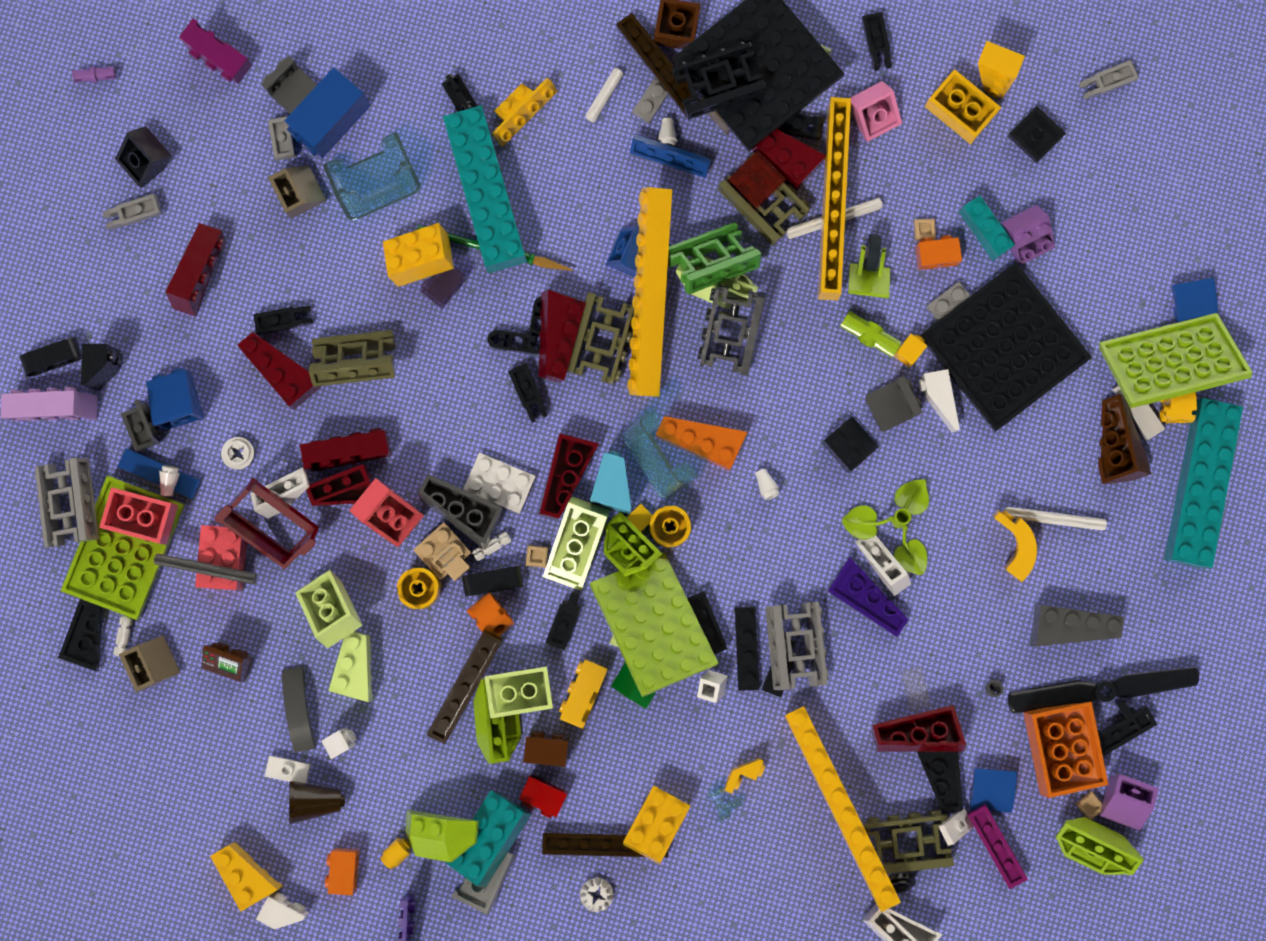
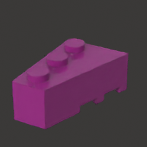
(214, 52)

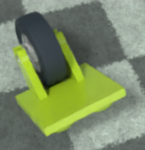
(869, 279)

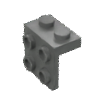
(288, 84)
(894, 404)
(140, 427)

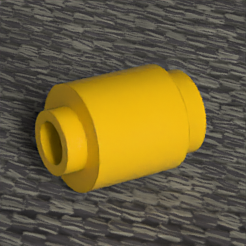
(396, 853)

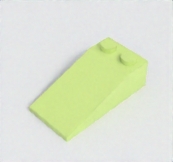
(576, 543)

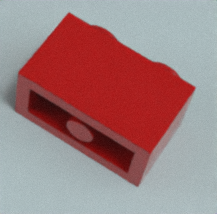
(543, 796)

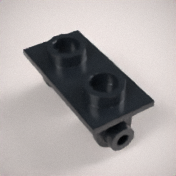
(458, 92)

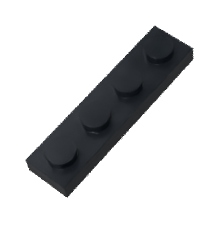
(746, 648)

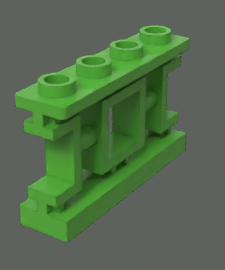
(719, 269)

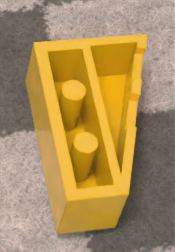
(998, 69)
(582, 693)
(243, 876)

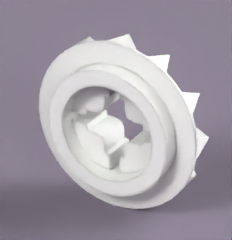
(228, 453)
(593, 885)

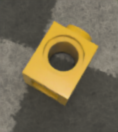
(910, 350)

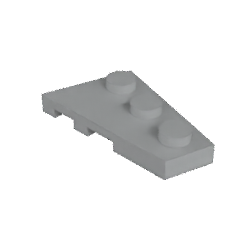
(484, 897)

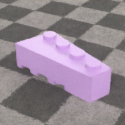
(48, 405)

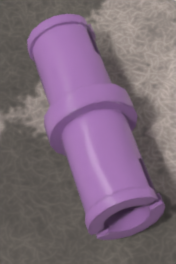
(94, 74)

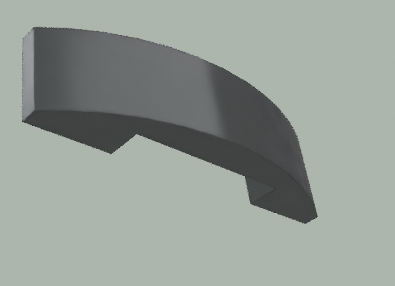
(297, 710)

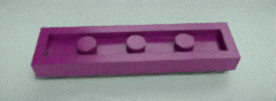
(997, 846)

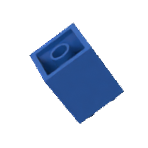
(624, 251)
(173, 399)

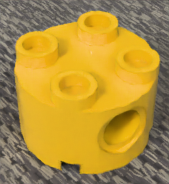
(1178, 409)

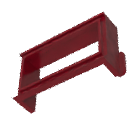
(258, 538)

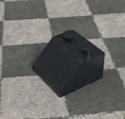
(142, 156)
(99, 365)
(850, 445)

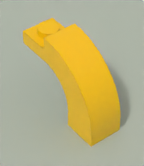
(1026, 548)

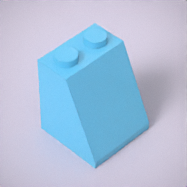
(611, 484)

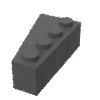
(464, 510)
(1064, 625)

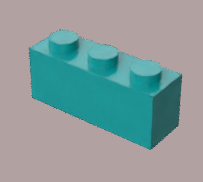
(986, 228)

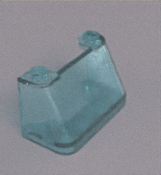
(374, 180)
(651, 459)

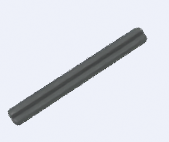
(205, 568)

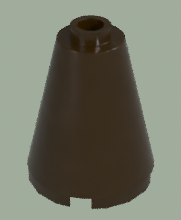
(312, 801)

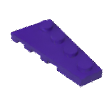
(865, 597)
(405, 919)

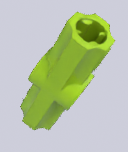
(870, 334)

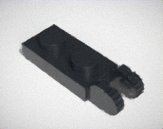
(876, 39)
(280, 320)
(527, 390)

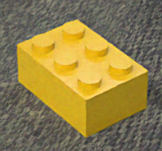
(962, 106)
(418, 254)
(656, 825)

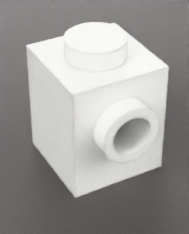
(712, 686)

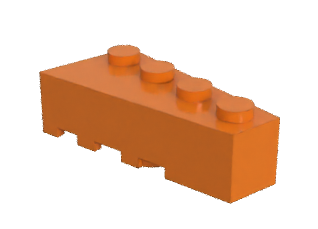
(703, 440)

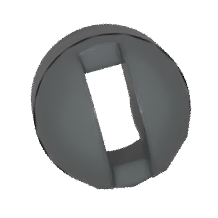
(996, 686)

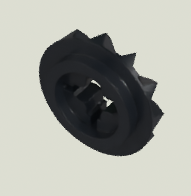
(902, 882)

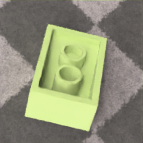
(518, 692)

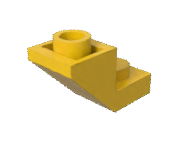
(750, 769)

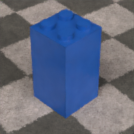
(327, 113)

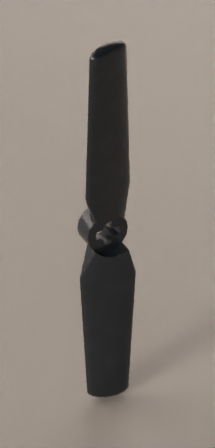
(1083, 691)

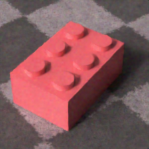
(386, 513)
(138, 516)
(220, 548)

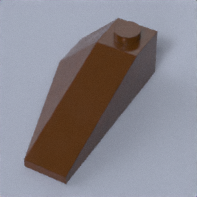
(1121, 447)

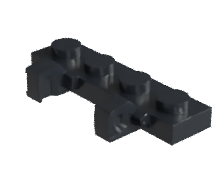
(1130, 725)

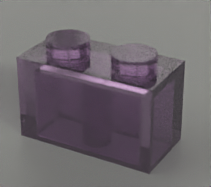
(443, 286)

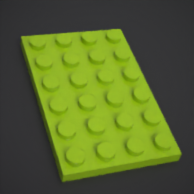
(1174, 360)
(117, 567)
(654, 626)

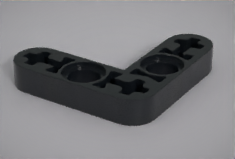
(527, 339)

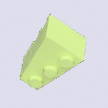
(353, 668)

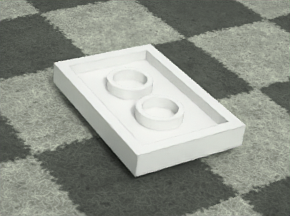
(499, 483)

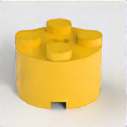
(681, 524)
(407, 590)

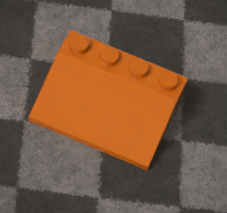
(1065, 749)

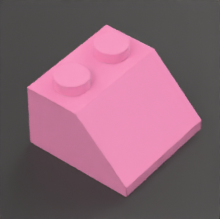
(875, 110)

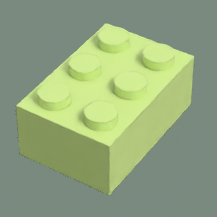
(328, 609)

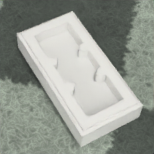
(287, 769)
(956, 827)

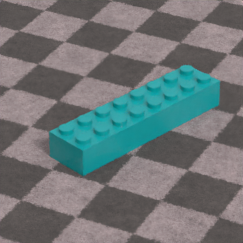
(484, 189)
(1203, 484)

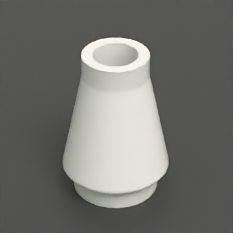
(667, 132)
(168, 479)
(767, 486)

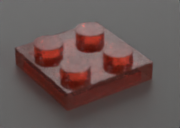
(757, 179)

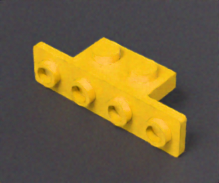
(520, 108)

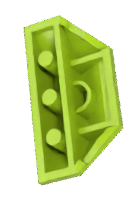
(628, 546)
(497, 735)
(440, 835)
(1098, 847)

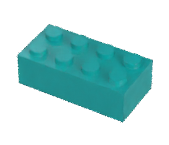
(497, 830)

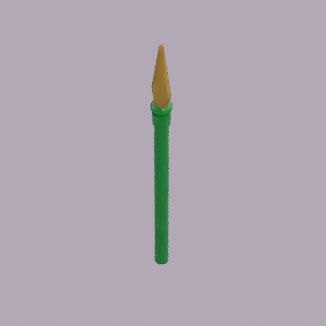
(531, 258)

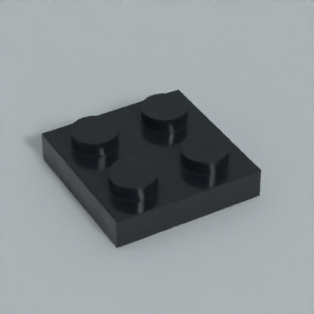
(1036, 134)

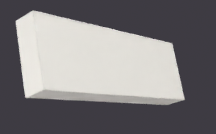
(1143, 418)

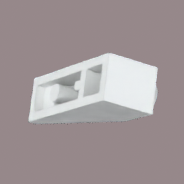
(939, 394)
(286, 488)
(884, 564)

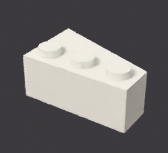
(896, 927)

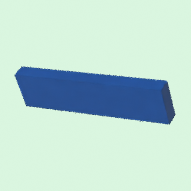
(670, 155)
(149, 469)

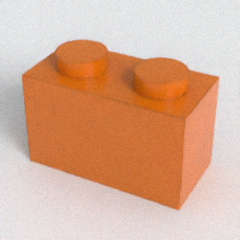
(938, 253)
(342, 871)

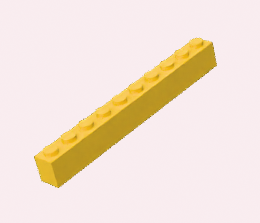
(834, 199)
(650, 291)
(842, 809)

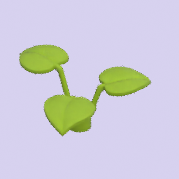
(913, 500)

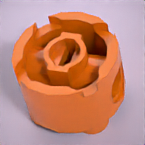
(490, 615)

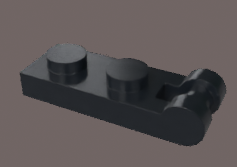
(798, 124)

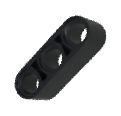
(51, 357)
(492, 581)

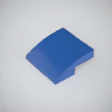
(1194, 299)
(994, 789)

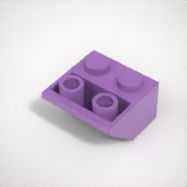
(1030, 234)
(1128, 801)

